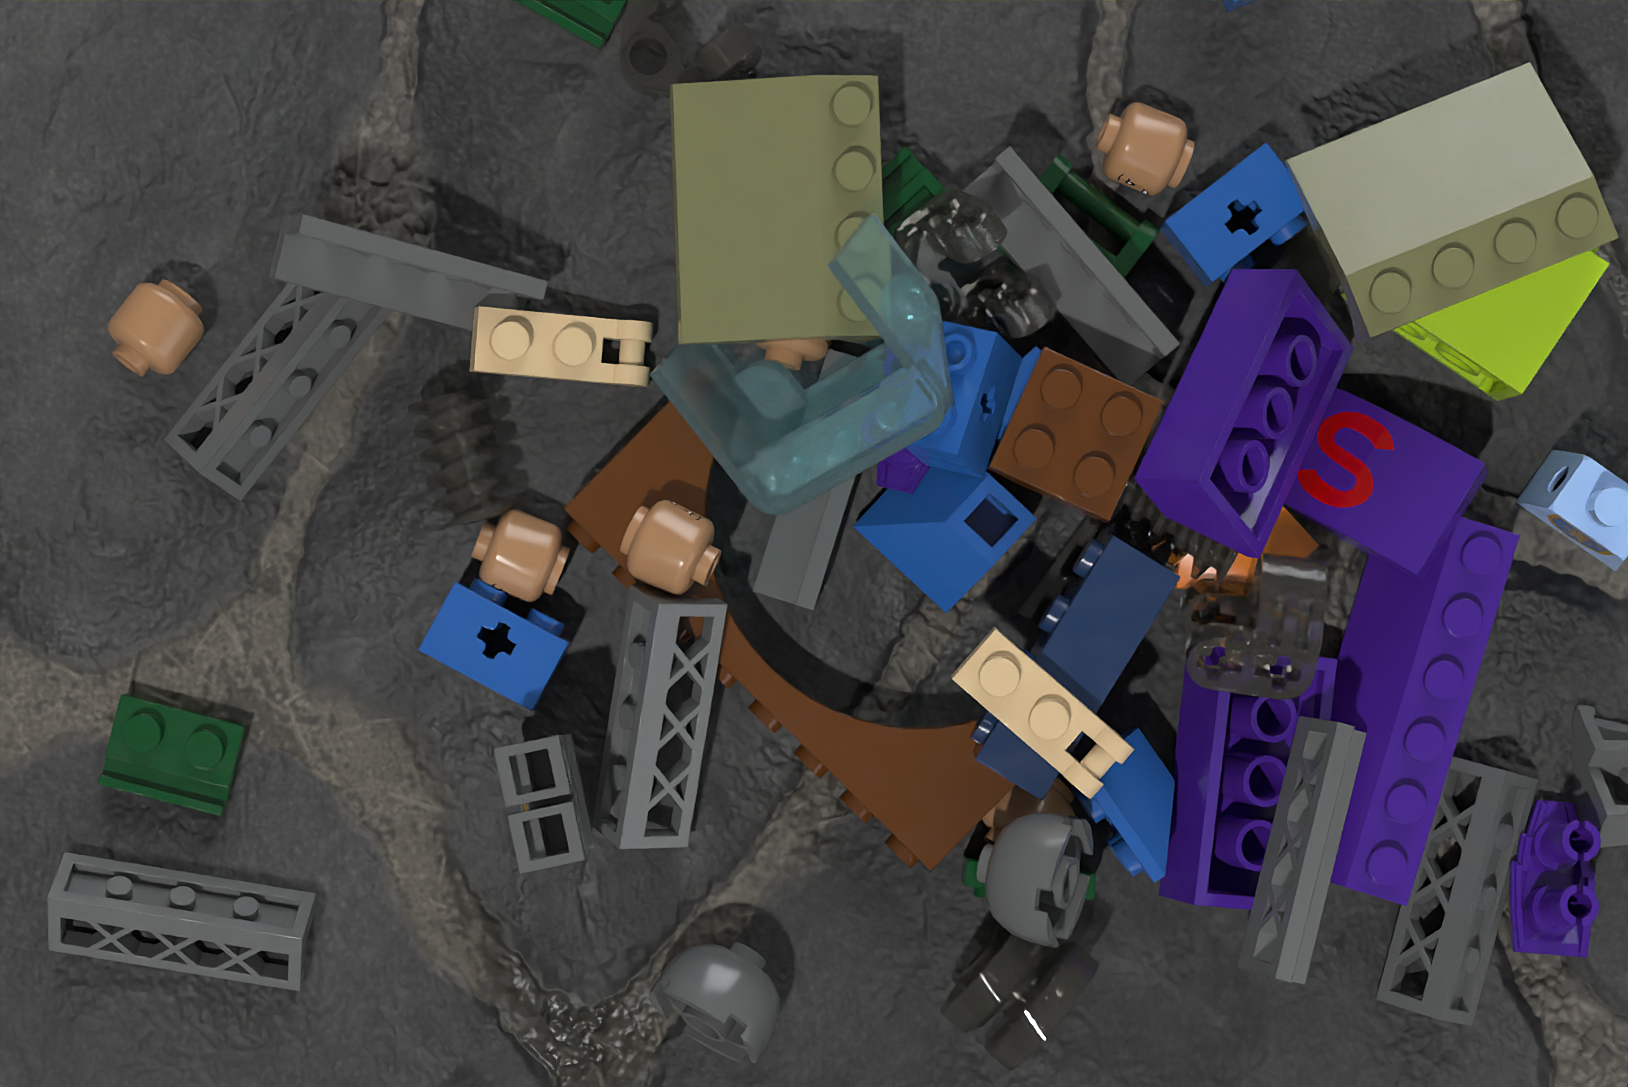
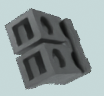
(554, 810)

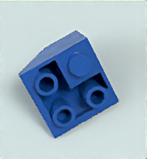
(945, 531)
(1137, 808)

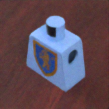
(1585, 508)

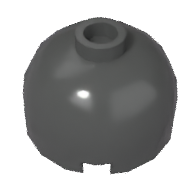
(1036, 877)
(721, 998)

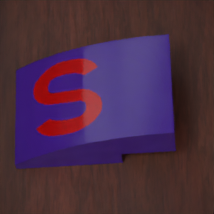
(1384, 484)

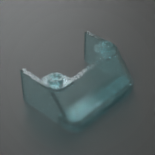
(799, 442)

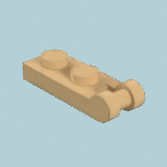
(558, 346)
(1040, 711)

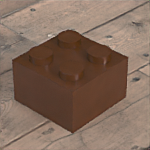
(1075, 435)

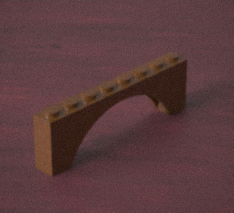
(907, 777)

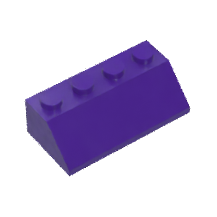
(1246, 409)
(1229, 784)

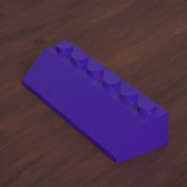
(1407, 685)

